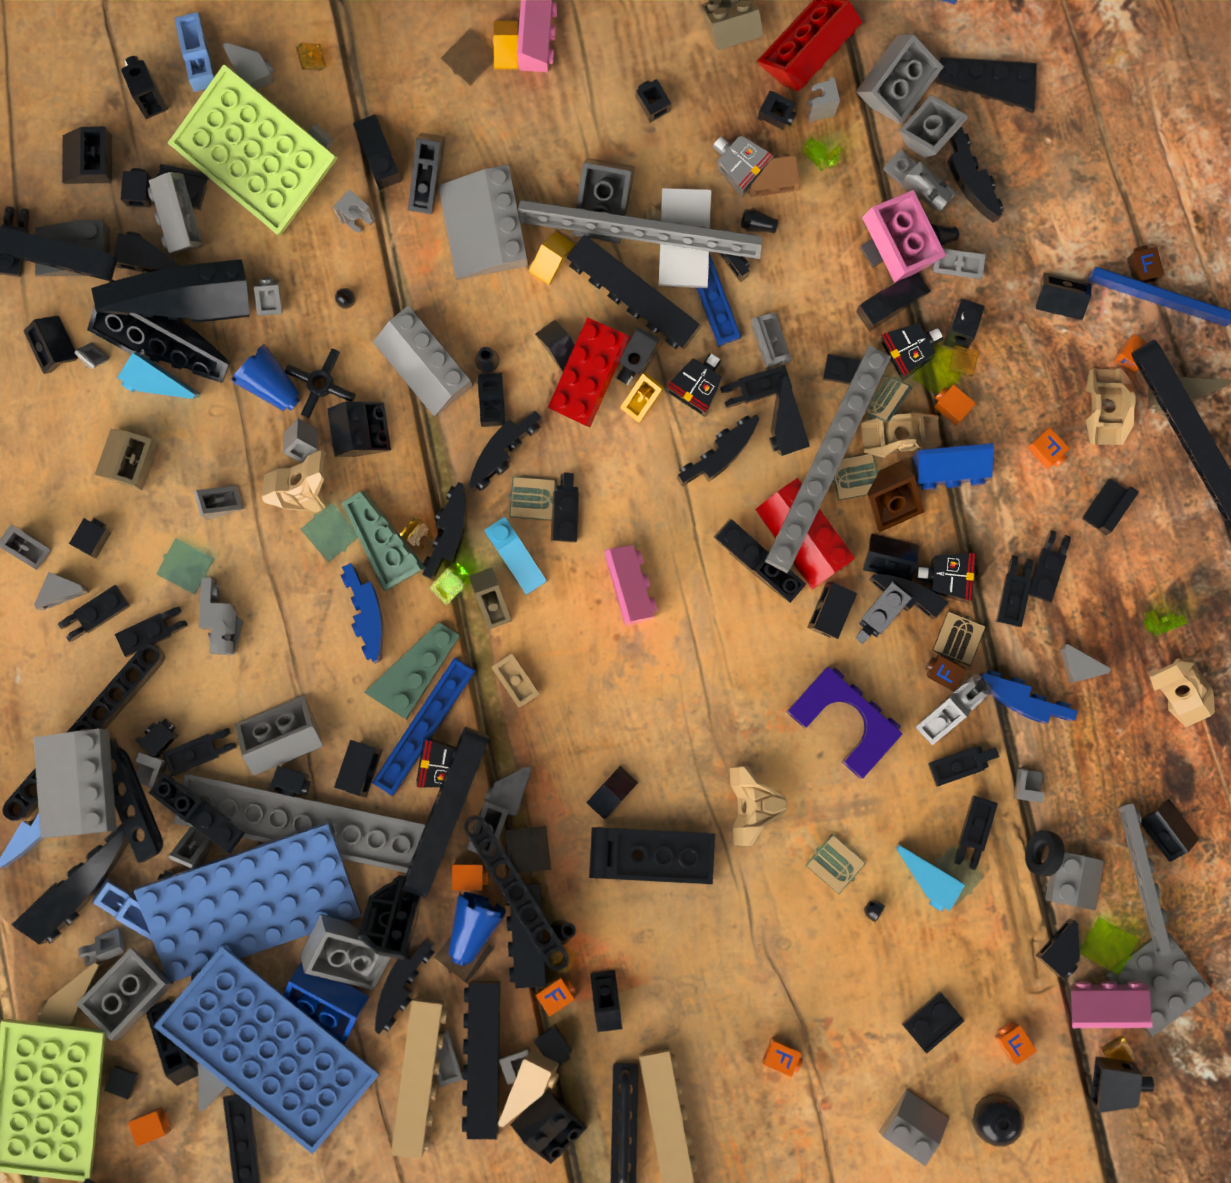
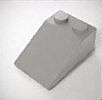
(340, 955)

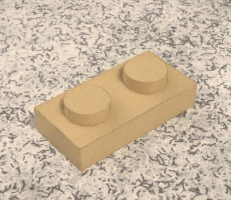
(515, 680)

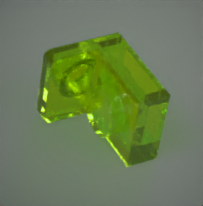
(818, 154)
(451, 583)
(1167, 623)

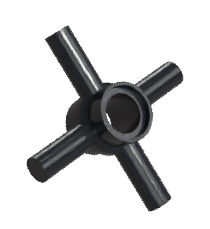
(311, 378)

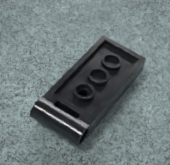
(665, 858)

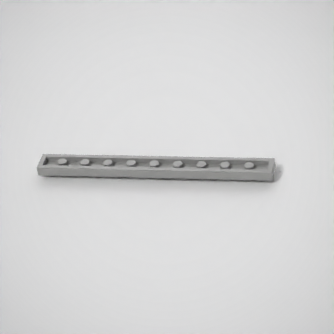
(640, 229)
(827, 459)

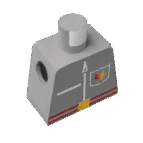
(741, 162)

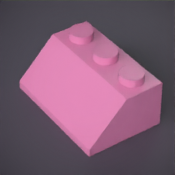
(535, 35)
(903, 235)
(630, 584)
(1111, 1005)

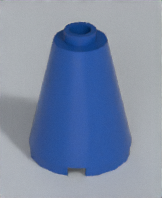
(267, 380)
(472, 926)

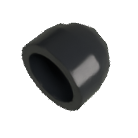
(341, 302)
(873, 910)

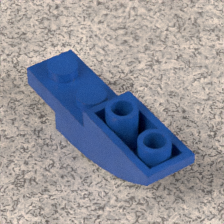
(369, 622)
(1016, 697)

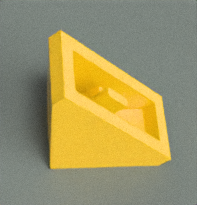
(505, 44)
(551, 257)
(642, 397)

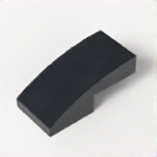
(491, 399)

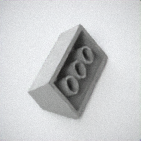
(422, 361)

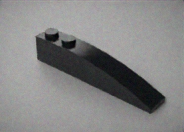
(189, 291)
(161, 341)
(64, 900)

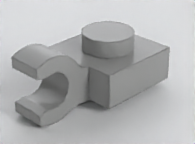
(105, 947)

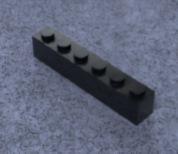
(634, 292)
(483, 1060)

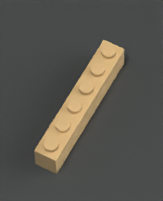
(417, 1078)
(667, 1116)

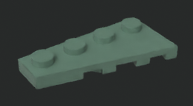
(383, 545)
(411, 675)

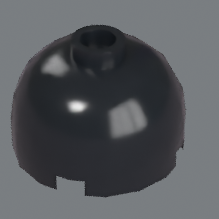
(998, 1120)

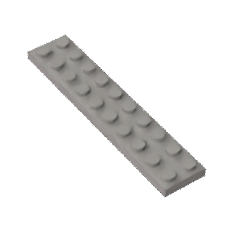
(272, 815)

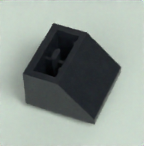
(87, 156)
(358, 429)
(548, 1126)

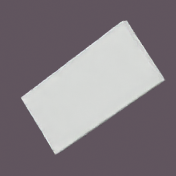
(684, 265)

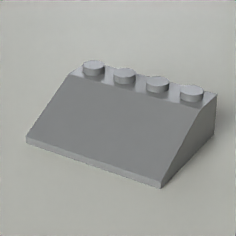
(483, 223)
(75, 783)

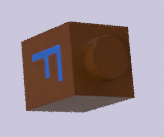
(1145, 264)
(945, 671)

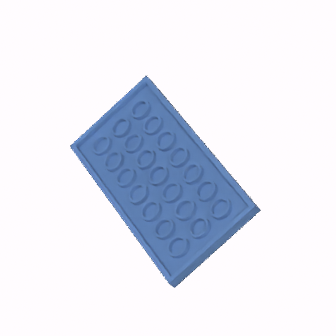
(247, 900)
(267, 1049)

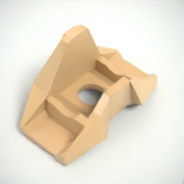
(1115, 426)
(881, 440)
(306, 494)
(1197, 702)
(756, 805)

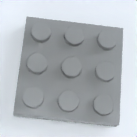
(1171, 980)

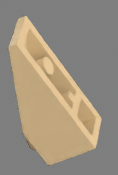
(62, 1006)
(533, 1079)

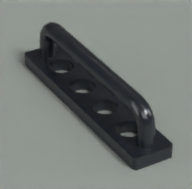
(135, 796)
(626, 1076)

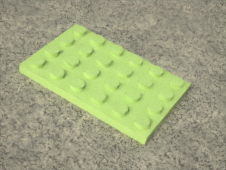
(252, 150)
(49, 1098)

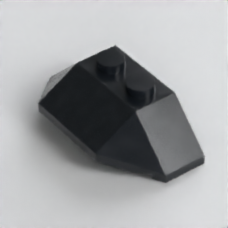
(390, 920)

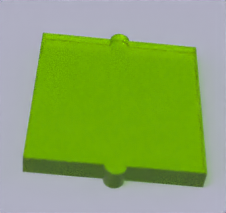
(935, 373)
(1109, 946)

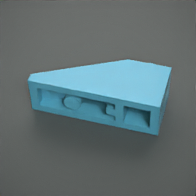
(148, 377)
(515, 555)
(936, 883)

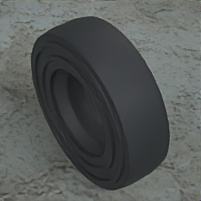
(1055, 853)

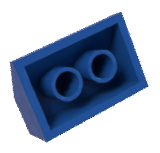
(953, 466)
(327, 1002)

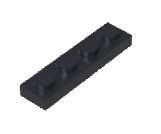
(241, 1139)

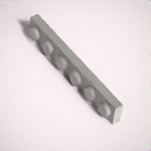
(1143, 871)

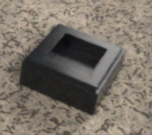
(121, 1082)

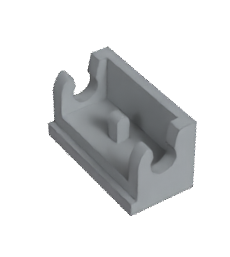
(827, 104)
(351, 208)
(960, 264)
(770, 340)

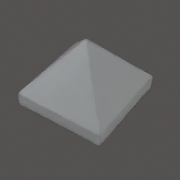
(91, 356)

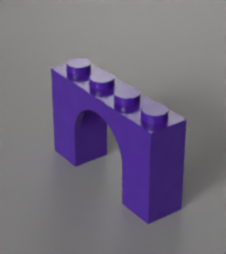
(878, 732)

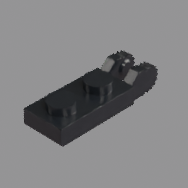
(9, 265)
(755, 386)
(1048, 568)
(1015, 594)
(96, 612)
(149, 632)
(196, 752)
(976, 830)

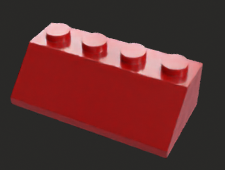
(810, 42)
(822, 550)

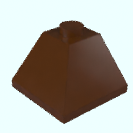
(894, 496)

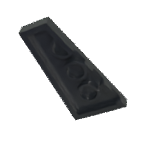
(999, 80)

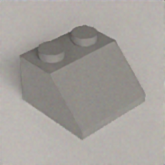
(931, 127)
(1076, 882)
(915, 1127)

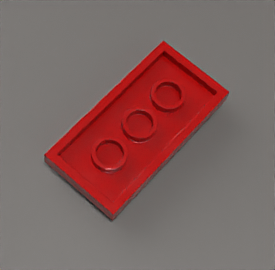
(588, 372)

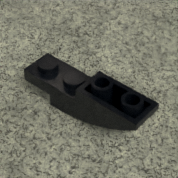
(975, 185)
(728, 446)
(494, 456)
(452, 523)
(753, 556)
(197, 812)
(395, 992)

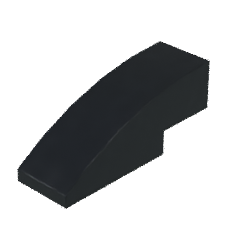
(923, 598)

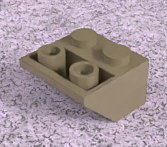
(732, 22)
(126, 458)

